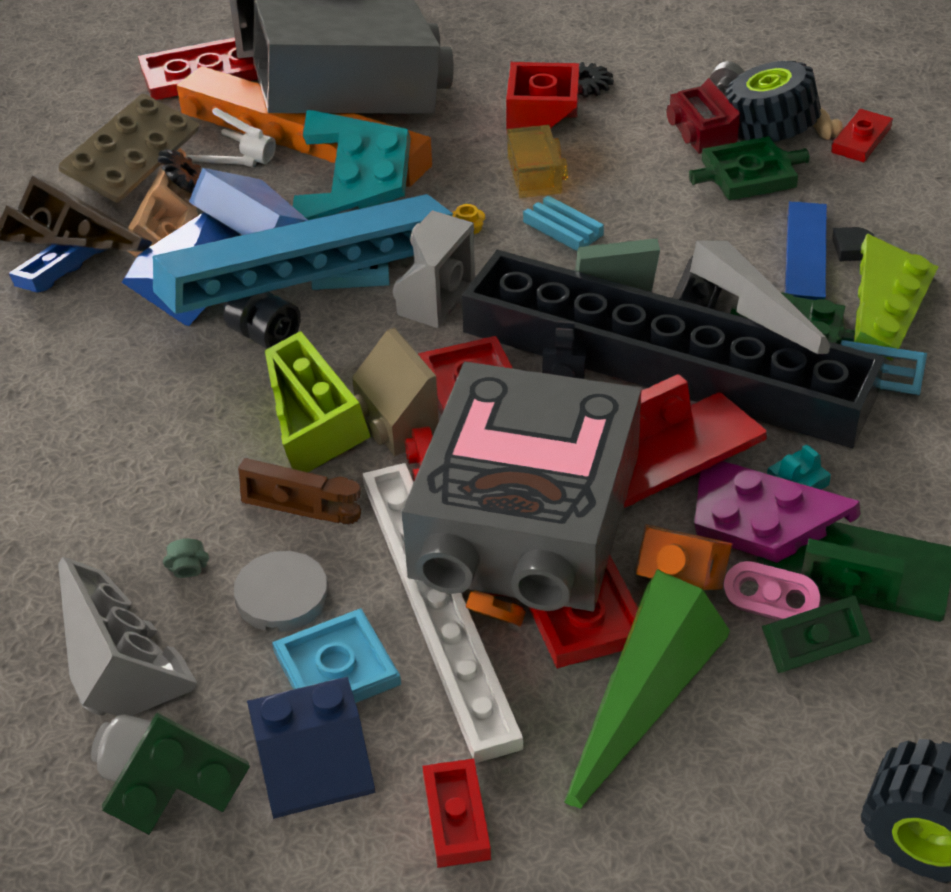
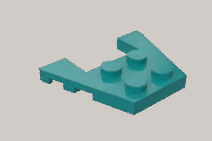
(368, 164)

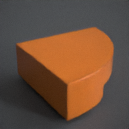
(489, 606)

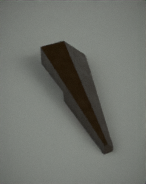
(59, 218)

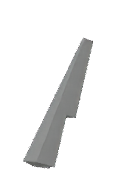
(758, 298)

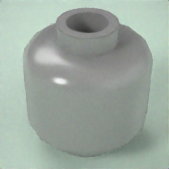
(116, 743)

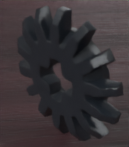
(598, 79)
(180, 169)

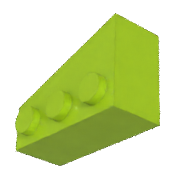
(312, 405)

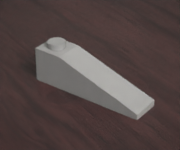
(112, 650)

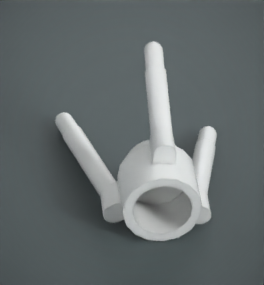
(252, 144)

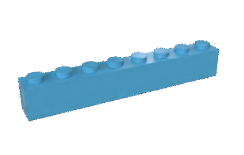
(288, 254)

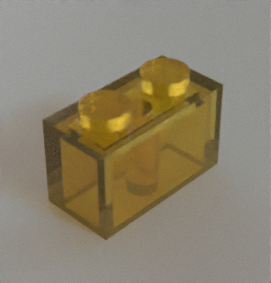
(536, 161)

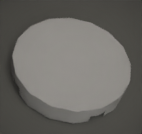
(281, 590)

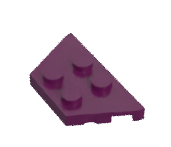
(765, 511)

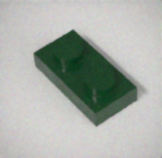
(816, 634)

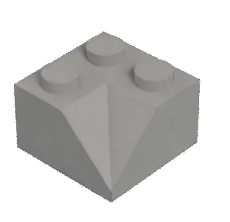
(440, 269)

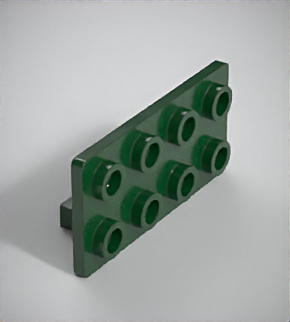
(877, 569)

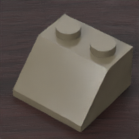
(396, 392)

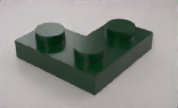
(170, 760)

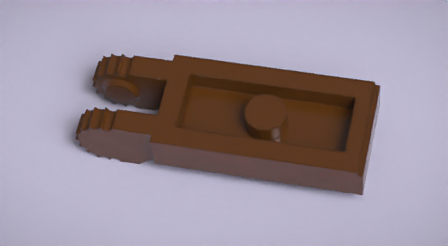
(299, 492)

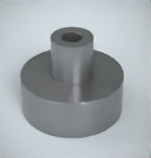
(724, 74)

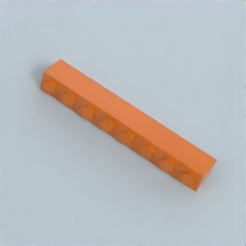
(244, 100)

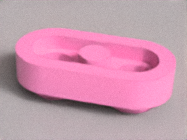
(772, 591)

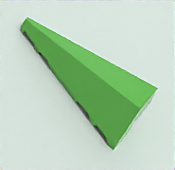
(664, 650)

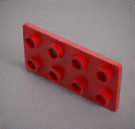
(685, 437)

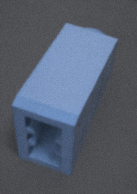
(242, 202)

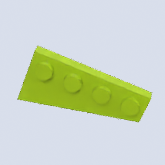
(889, 292)

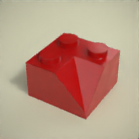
(541, 93)

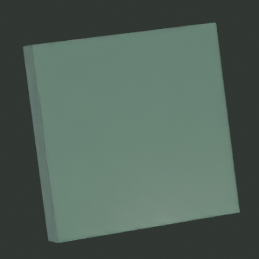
(622, 262)

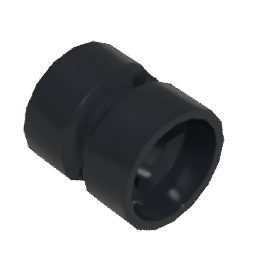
(263, 318)

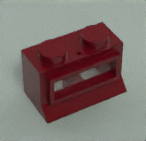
(704, 116)

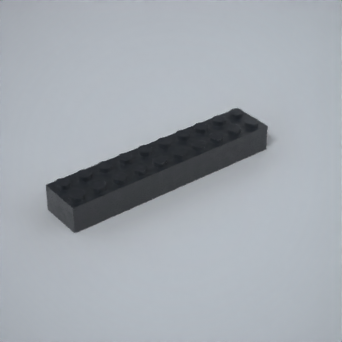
(657, 337)

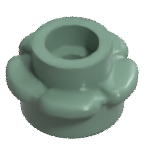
(185, 557)

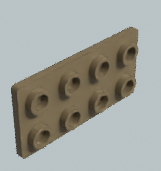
(128, 147)

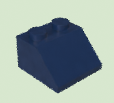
(311, 747)

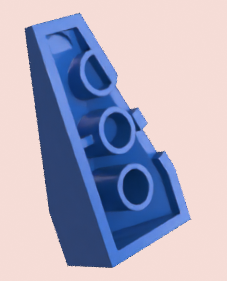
(196, 232)

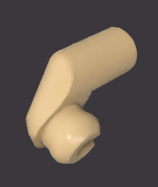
(826, 127)

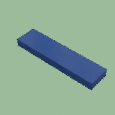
(806, 250)

